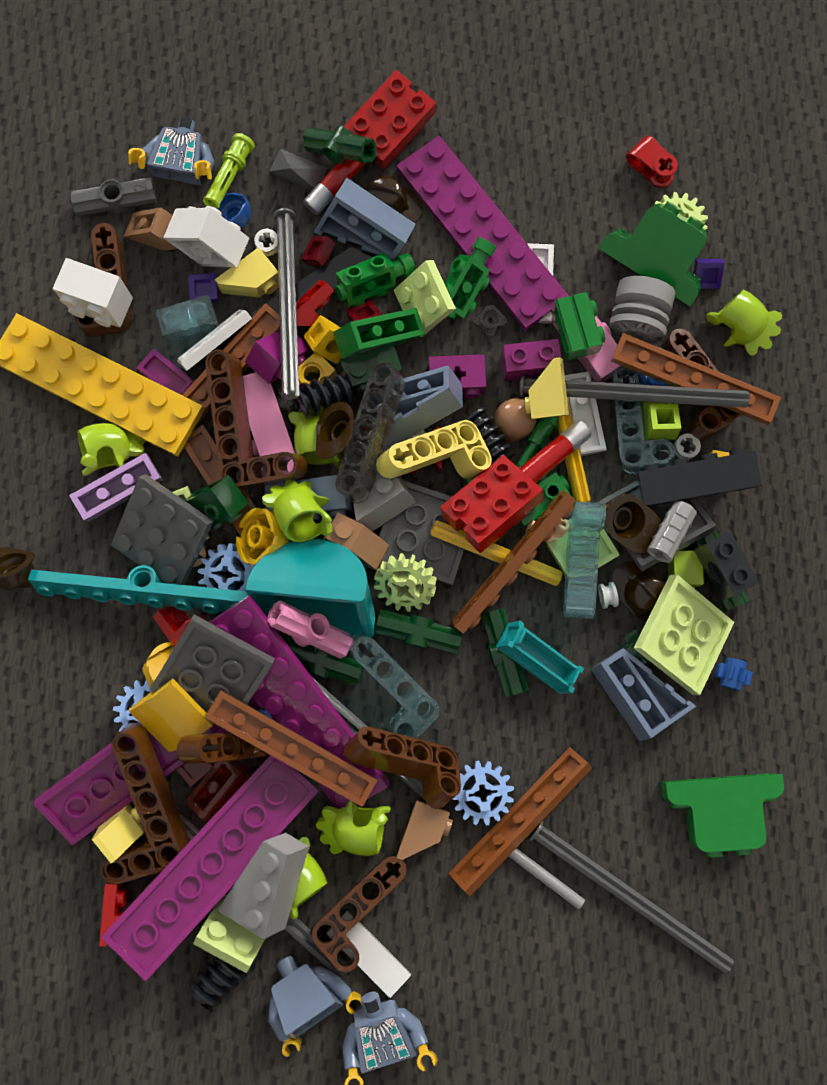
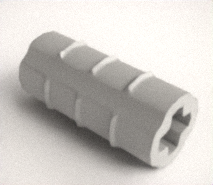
(672, 531)

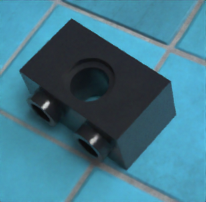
(726, 566)

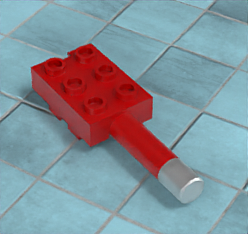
(391, 119)
(507, 493)

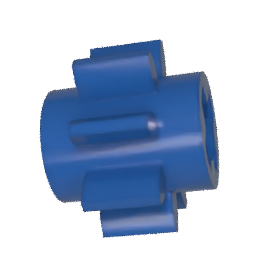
(733, 674)

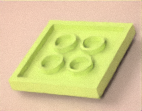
(684, 635)

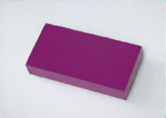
(164, 372)

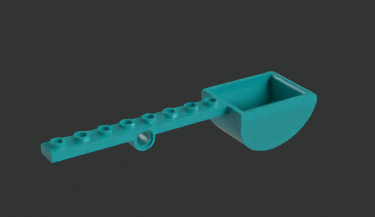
(306, 575)

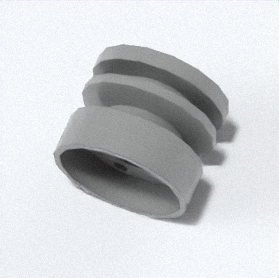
(642, 308)

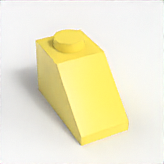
(251, 278)
(548, 393)
(118, 832)

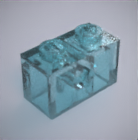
(187, 320)

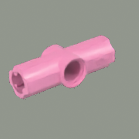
(309, 629)

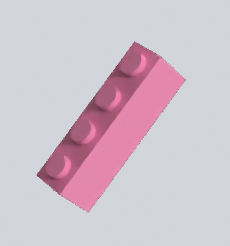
(265, 420)

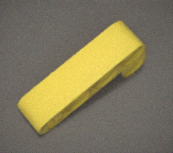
(457, 441)

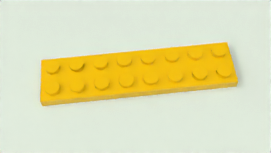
(98, 385)

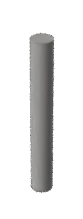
(547, 878)

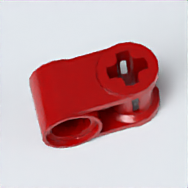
(652, 160)

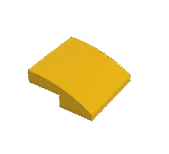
(170, 715)

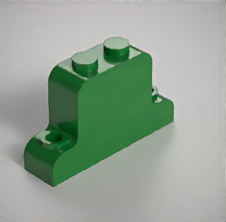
(662, 248)
(725, 810)

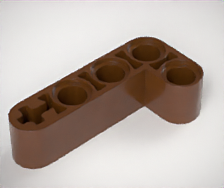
(102, 257)
(683, 344)
(216, 748)
(411, 758)
(362, 906)

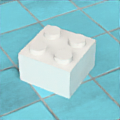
(206, 236)
(92, 293)

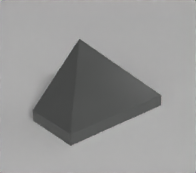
(298, 169)

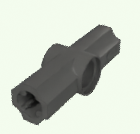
(98, 198)

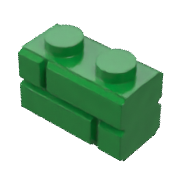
(578, 325)

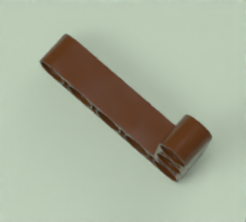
(239, 430)
(148, 809)

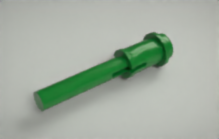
(538, 438)

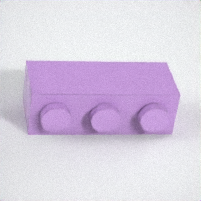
(113, 488)

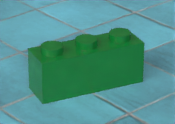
(378, 331)

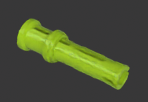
(233, 162)

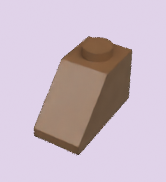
(149, 228)
(359, 540)
(423, 829)

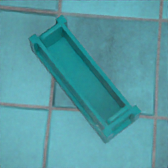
(538, 658)

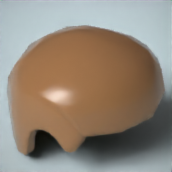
(513, 420)

